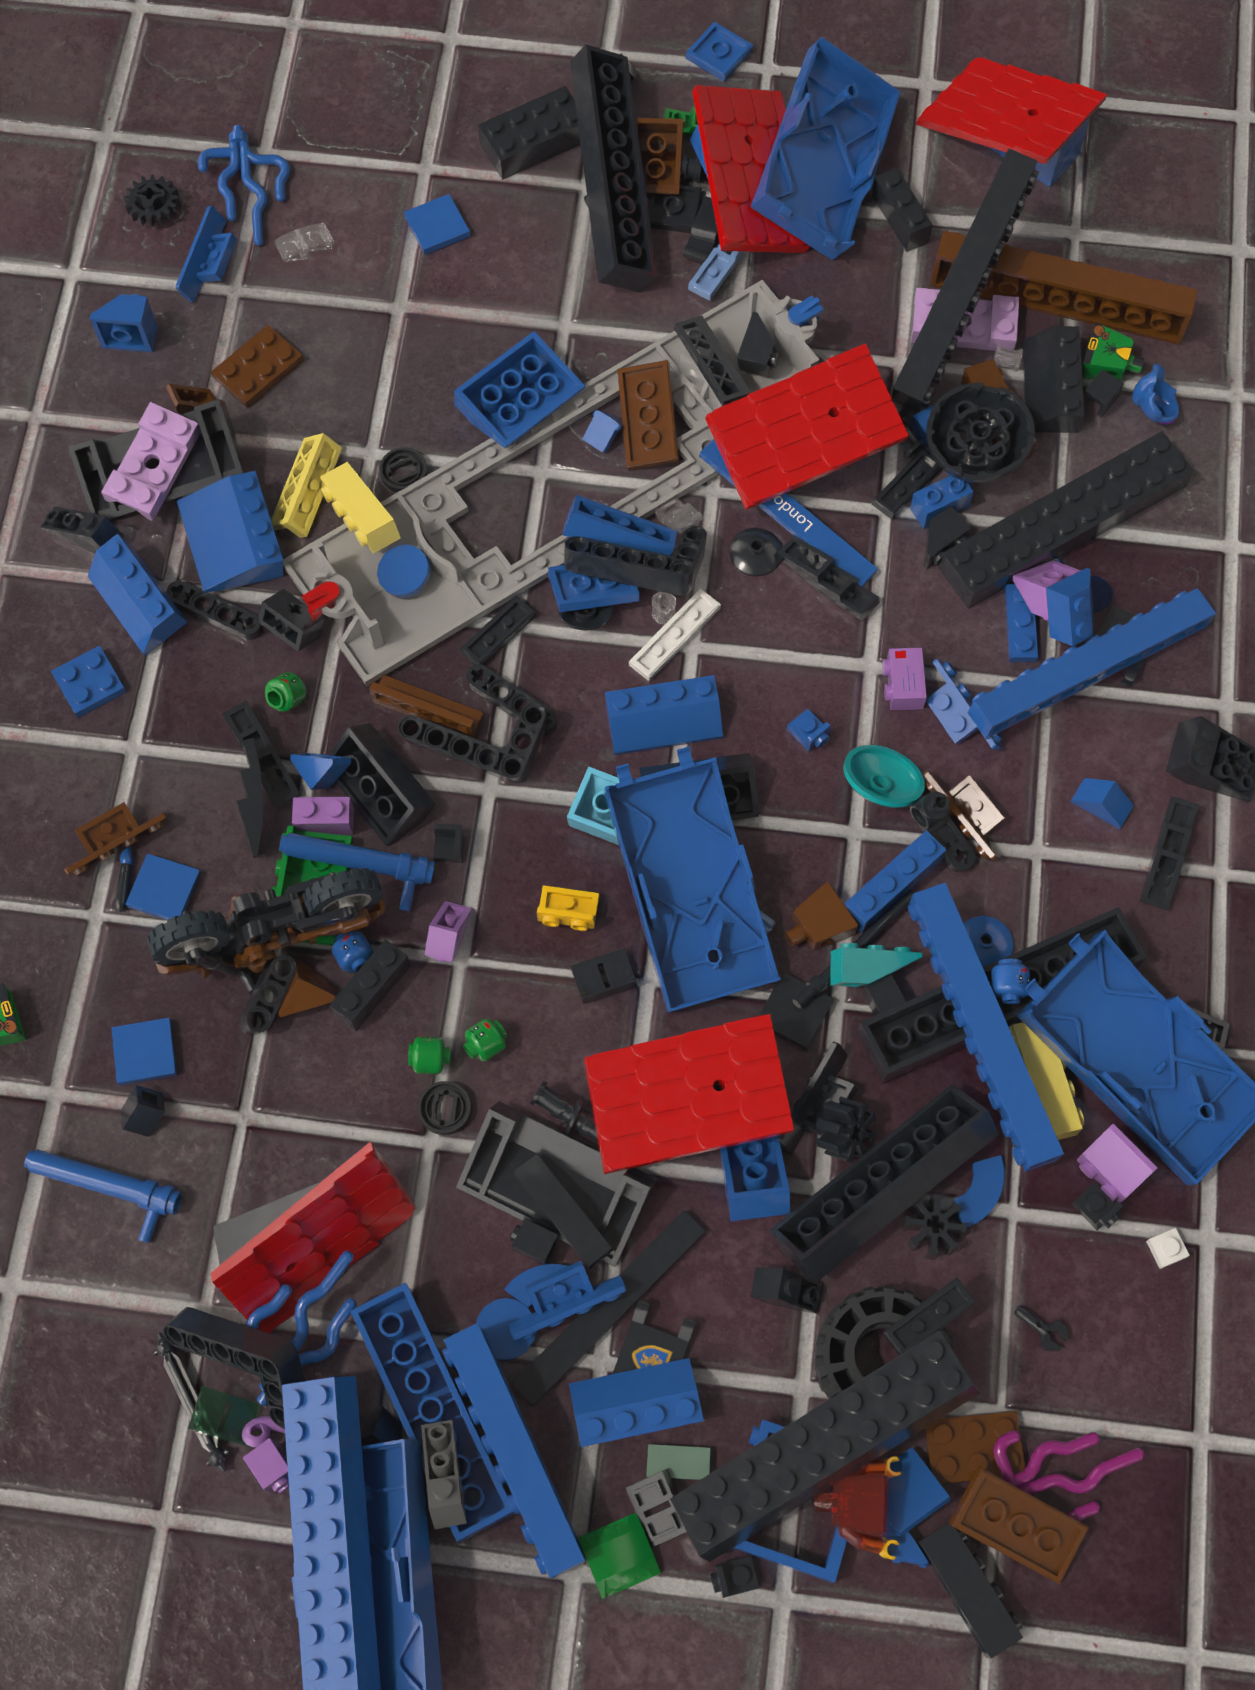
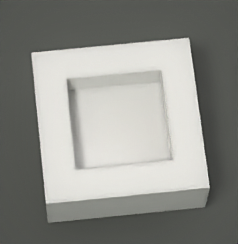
(1167, 1248)

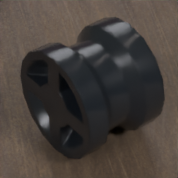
(690, 168)

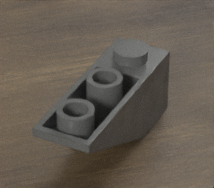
(443, 1475)

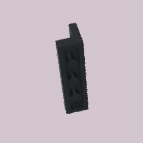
(717, 360)

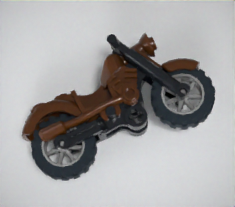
(258, 927)

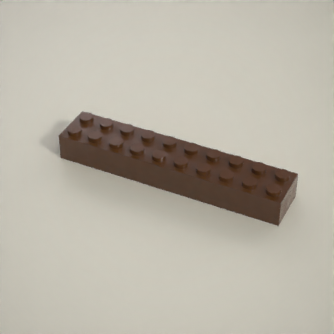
(1080, 291)

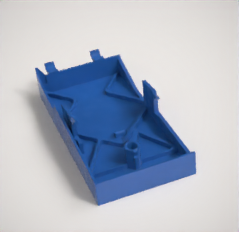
(826, 149)
(690, 882)
(1143, 1057)
(400, 1567)

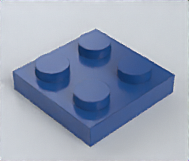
(88, 681)

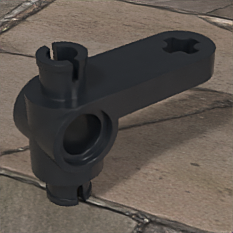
(932, 815)

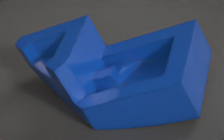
(907, 1550)

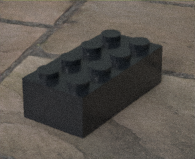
(531, 133)

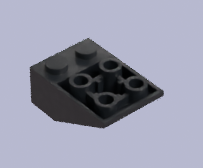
(1212, 759)

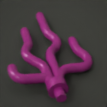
(1064, 1448)

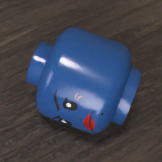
(351, 951)
(1010, 980)

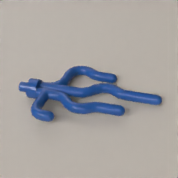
(241, 154)
(301, 1319)

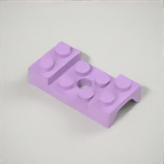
(991, 322)
(161, 437)

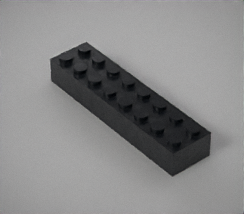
(884, 1182)

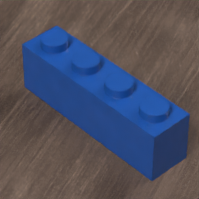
(614, 526)
(895, 880)

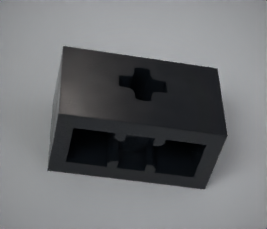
(290, 620)

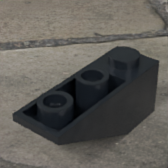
(80, 528)

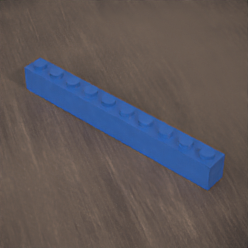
(1090, 663)
(985, 1028)

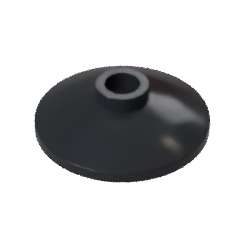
(753, 561)
(587, 618)

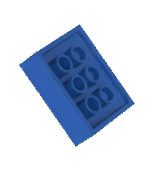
(517, 391)
(231, 533)

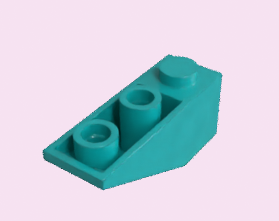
(859, 966)

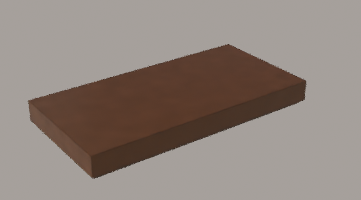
(648, 415)
(1018, 1525)

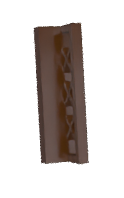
(426, 705)

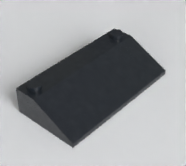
(210, 460)
(512, 1138)

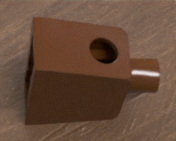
(821, 920)

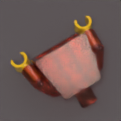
(861, 1507)

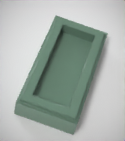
(681, 1461)

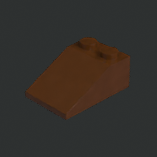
(661, 154)

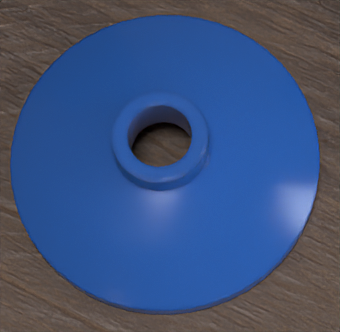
(1000, 936)

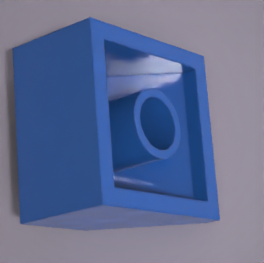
(125, 324)
(1071, 608)

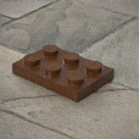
(257, 366)
(965, 1442)

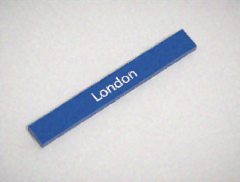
(802, 524)

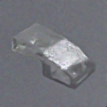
(301, 241)
(678, 516)

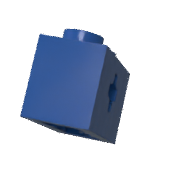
(939, 496)

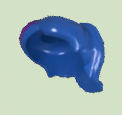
(1156, 397)

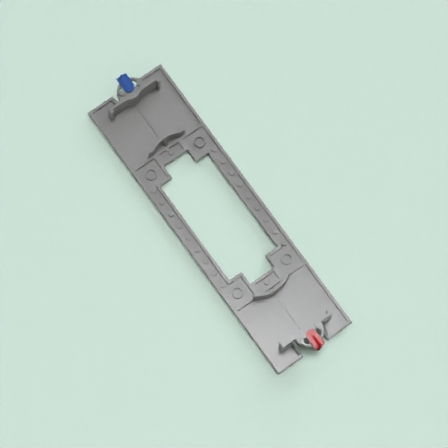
(463, 589)

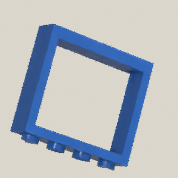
(837, 1544)

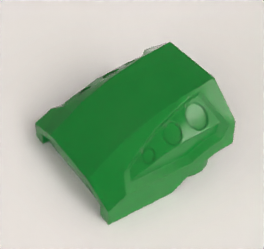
(619, 1555)

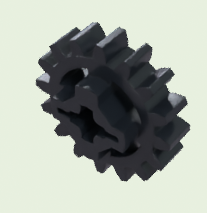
(152, 200)

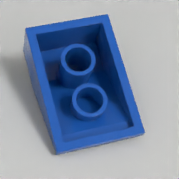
(755, 1180)

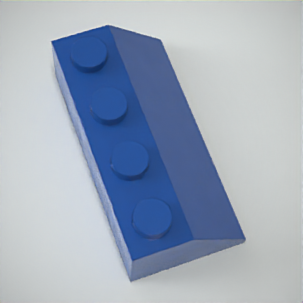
(134, 594)
(664, 715)
(635, 1402)

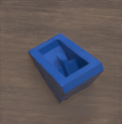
(320, 770)
(1103, 800)

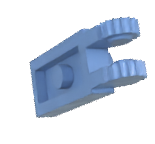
(713, 272)

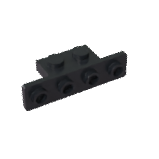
(821, 1089)

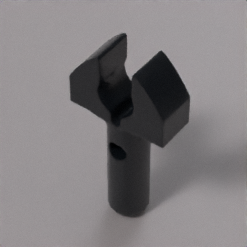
(1042, 1328)

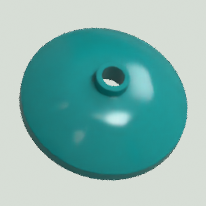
(883, 776)

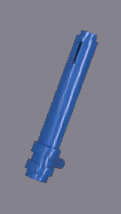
(400, 866)
(146, 1194)

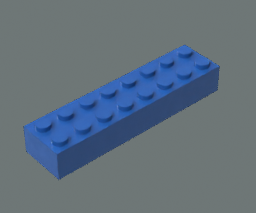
(426, 1395)
(515, 1451)

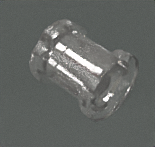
(1008, 357)
(663, 599)

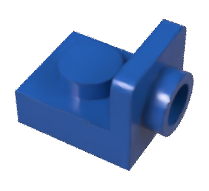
(809, 730)

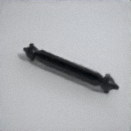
(188, 1396)

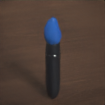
(126, 861)

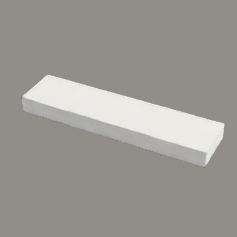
(674, 634)

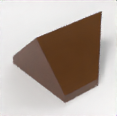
(187, 397)
(306, 991)

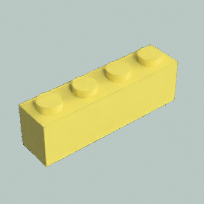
(359, 507)
(1050, 1082)

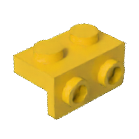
(568, 908)

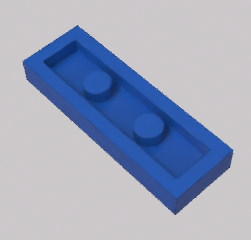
(1020, 627)

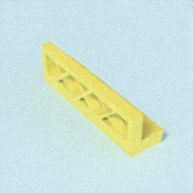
(302, 505)

